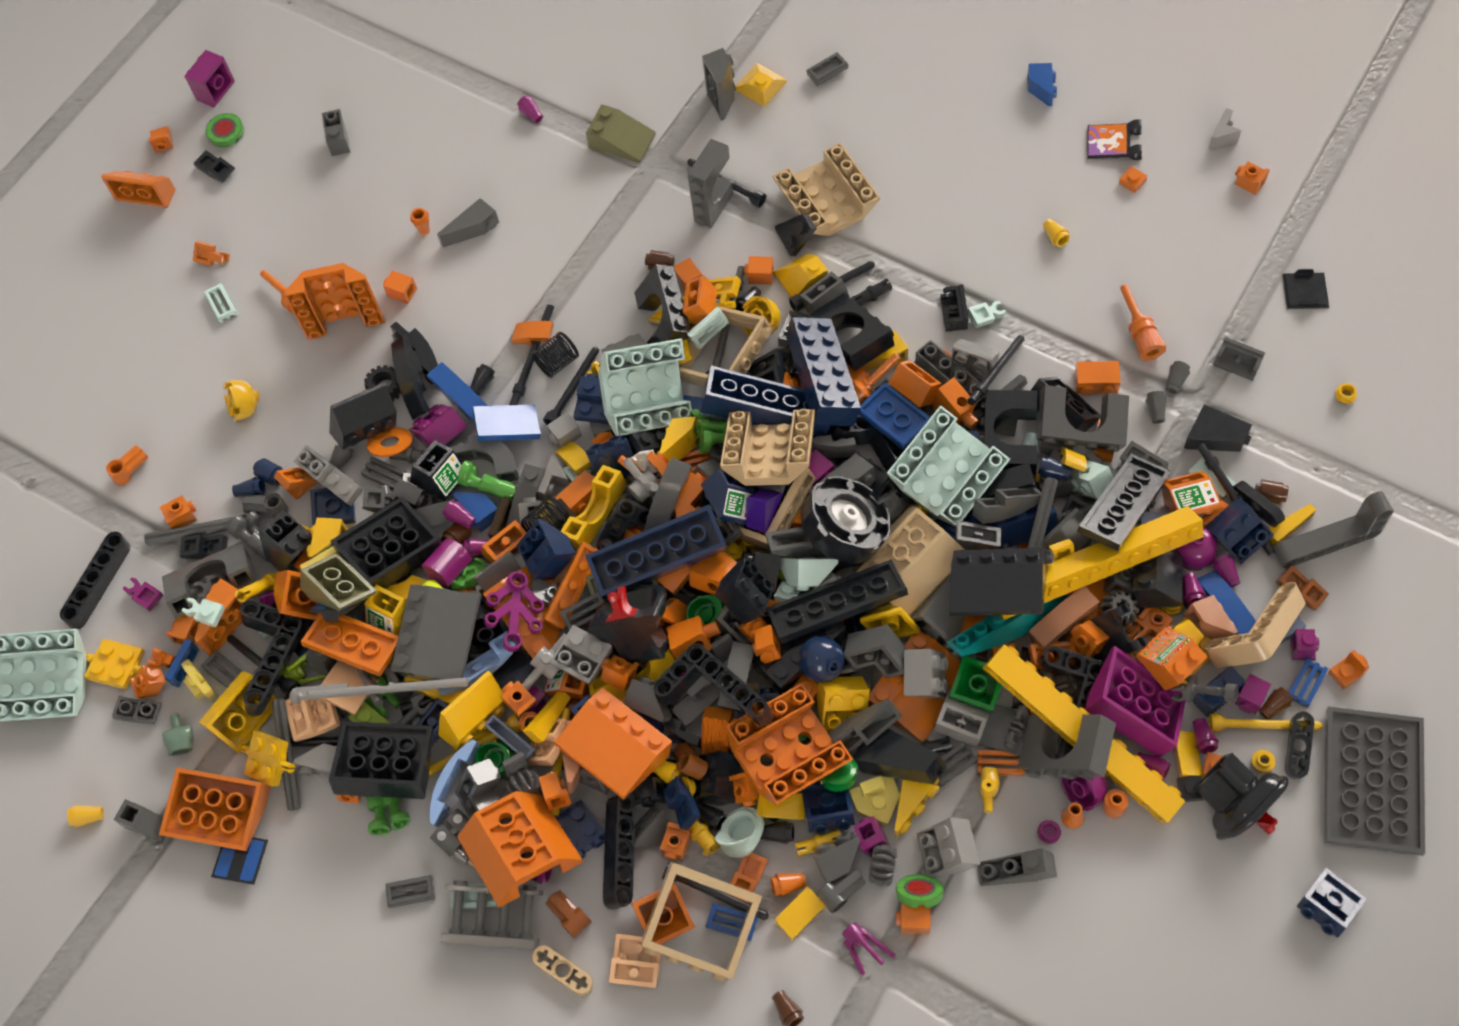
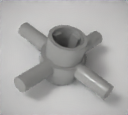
(644, 484)
(542, 664)

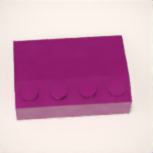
(1136, 703)

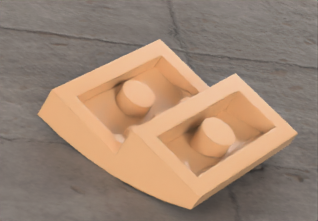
(341, 674)
(311, 718)
(547, 751)
(633, 965)

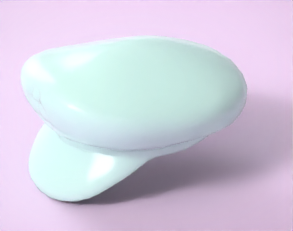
(740, 832)

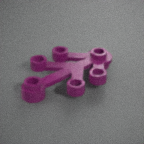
(515, 608)

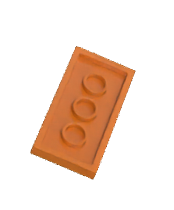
(352, 643)

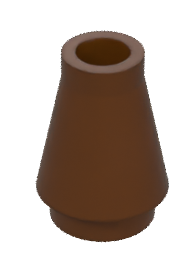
(1277, 702)
(788, 1010)

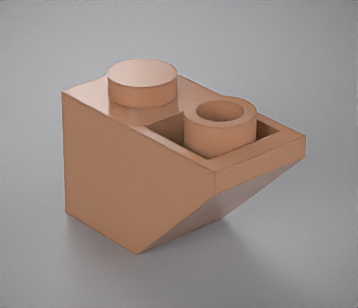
(1210, 618)

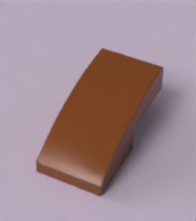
(1310, 589)

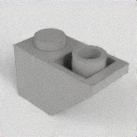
(317, 761)

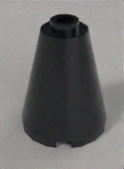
(482, 634)

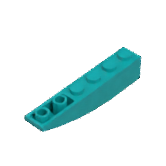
(996, 631)

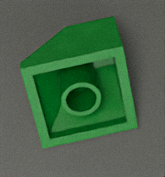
(975, 685)

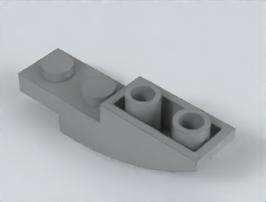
(328, 475)

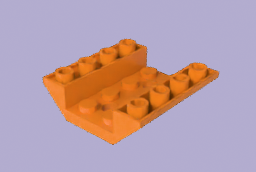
(331, 295)
(793, 763)
(498, 847)

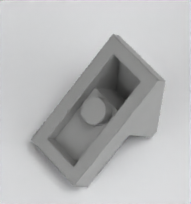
(1224, 132)
(552, 476)

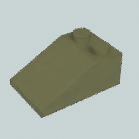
(619, 134)
(334, 583)

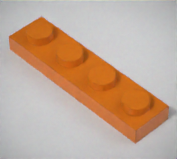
(570, 586)

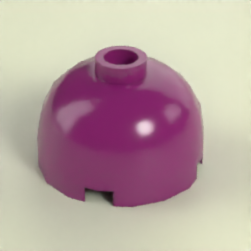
(1199, 552)
(1085, 792)

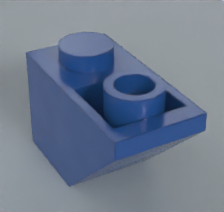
(1040, 82)
(479, 506)

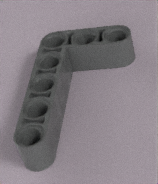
(1339, 535)

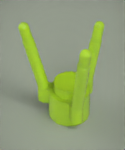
(298, 672)

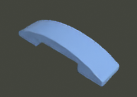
(488, 661)
(465, 755)

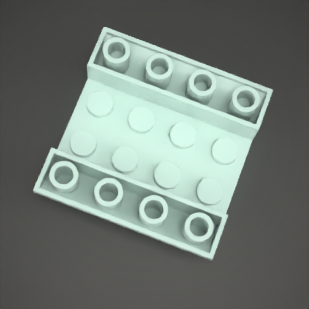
(643, 387)
(946, 468)
(41, 674)

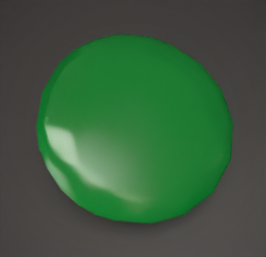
(705, 607)
(496, 751)
(841, 778)

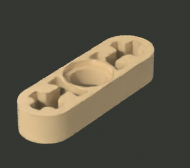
(552, 955)

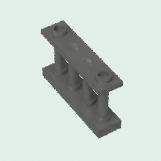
(479, 936)

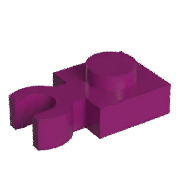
(144, 595)

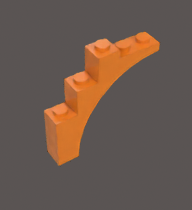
(688, 498)

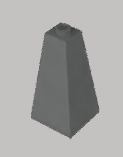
(934, 616)

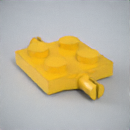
(114, 664)
(266, 758)

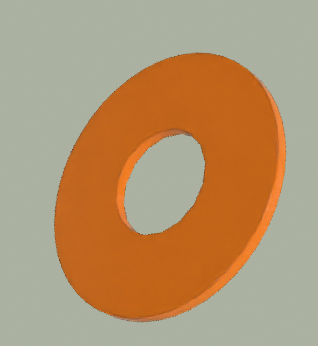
(403, 435)

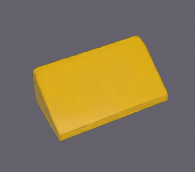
(1187, 755)
(789, 809)
(799, 913)

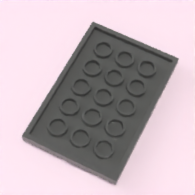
(1374, 781)

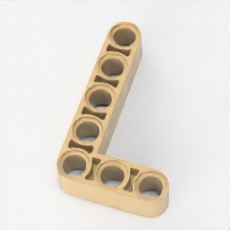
(1264, 635)

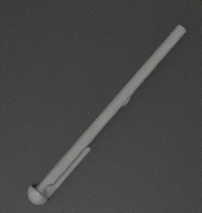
(342, 690)

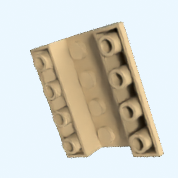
(830, 191)
(767, 452)
(920, 554)

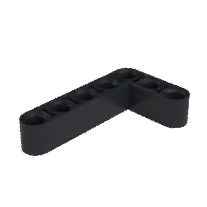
(884, 448)
(624, 517)
(274, 654)
(1082, 673)
(719, 679)

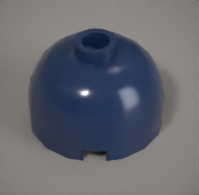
(821, 659)

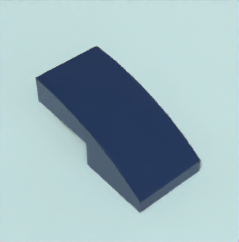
(681, 800)

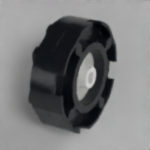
(845, 520)

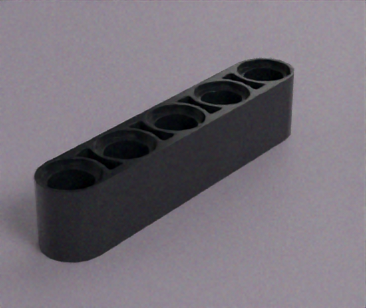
(94, 590)
(613, 859)

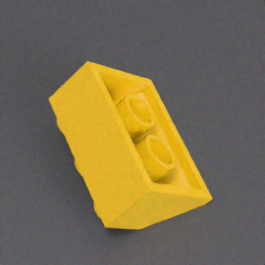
(471, 711)
(228, 717)

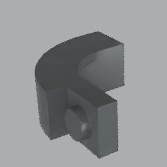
(492, 451)

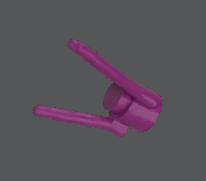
(857, 937)

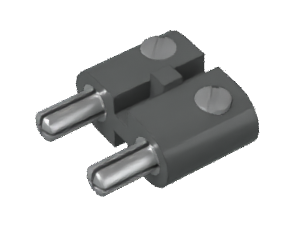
(447, 833)

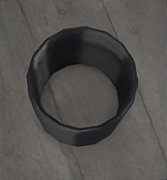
(549, 356)
(530, 520)

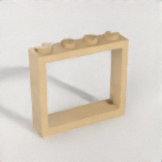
(745, 358)
(786, 512)
(675, 956)

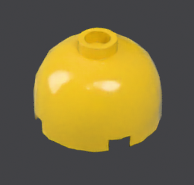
(763, 307)
(240, 399)

